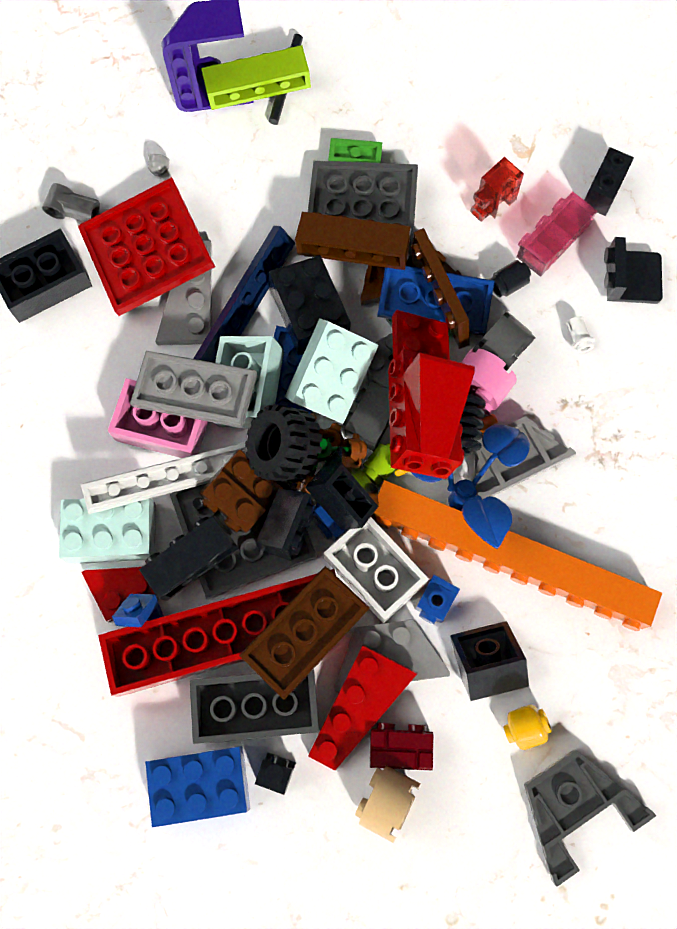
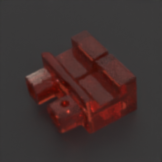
(497, 185)

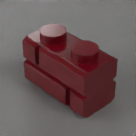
(401, 747)

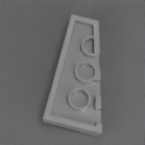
(188, 311)

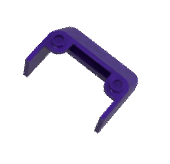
(198, 24)

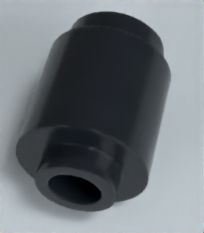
(511, 278)

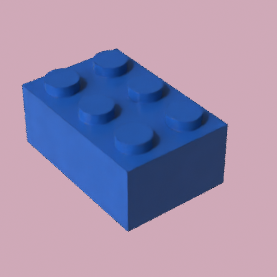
(197, 786)

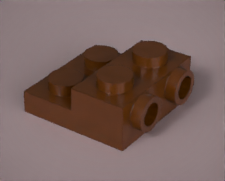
(239, 493)

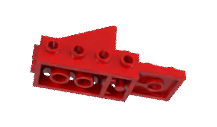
(425, 397)

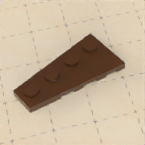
(442, 288)

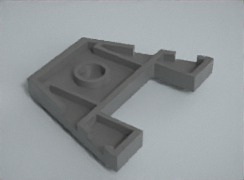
(570, 796)

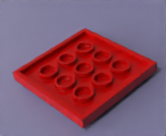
(145, 246)

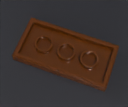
(304, 632)

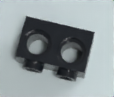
(608, 180)

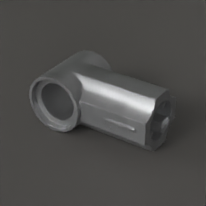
(64, 202)

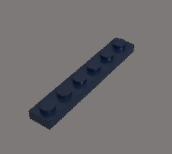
(248, 292)

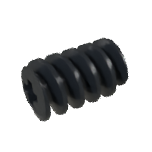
(472, 424)

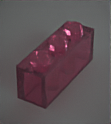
(555, 233)

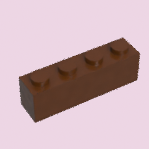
(353, 240)

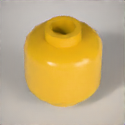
(527, 727)

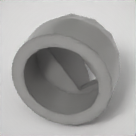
(158, 164)

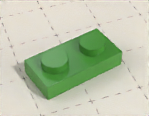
(355, 150)

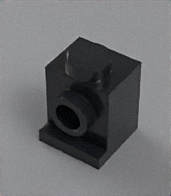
(275, 773)

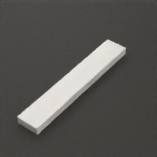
(156, 479)

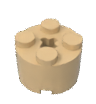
(387, 803)

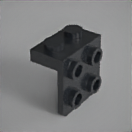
(632, 274)

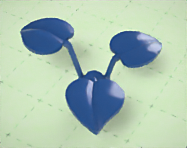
(490, 516)

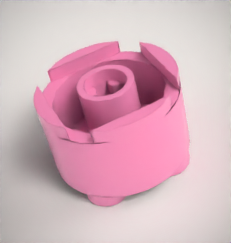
(490, 378)

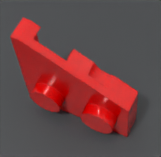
(113, 586)

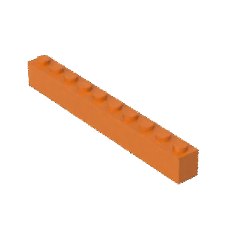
(519, 557)

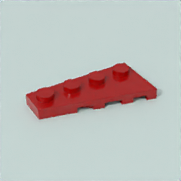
(364, 697)

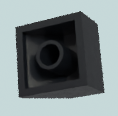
(490, 661)

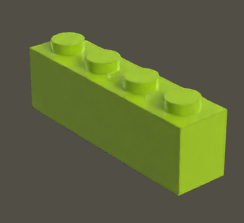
(256, 77)

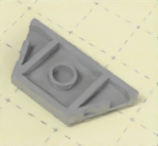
(542, 455)
(399, 641)

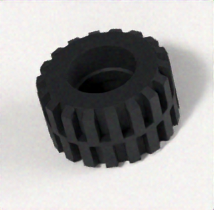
(283, 444)

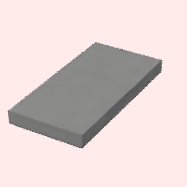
(194, 389)

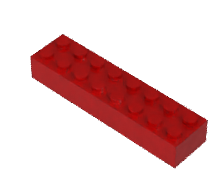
(191, 639)

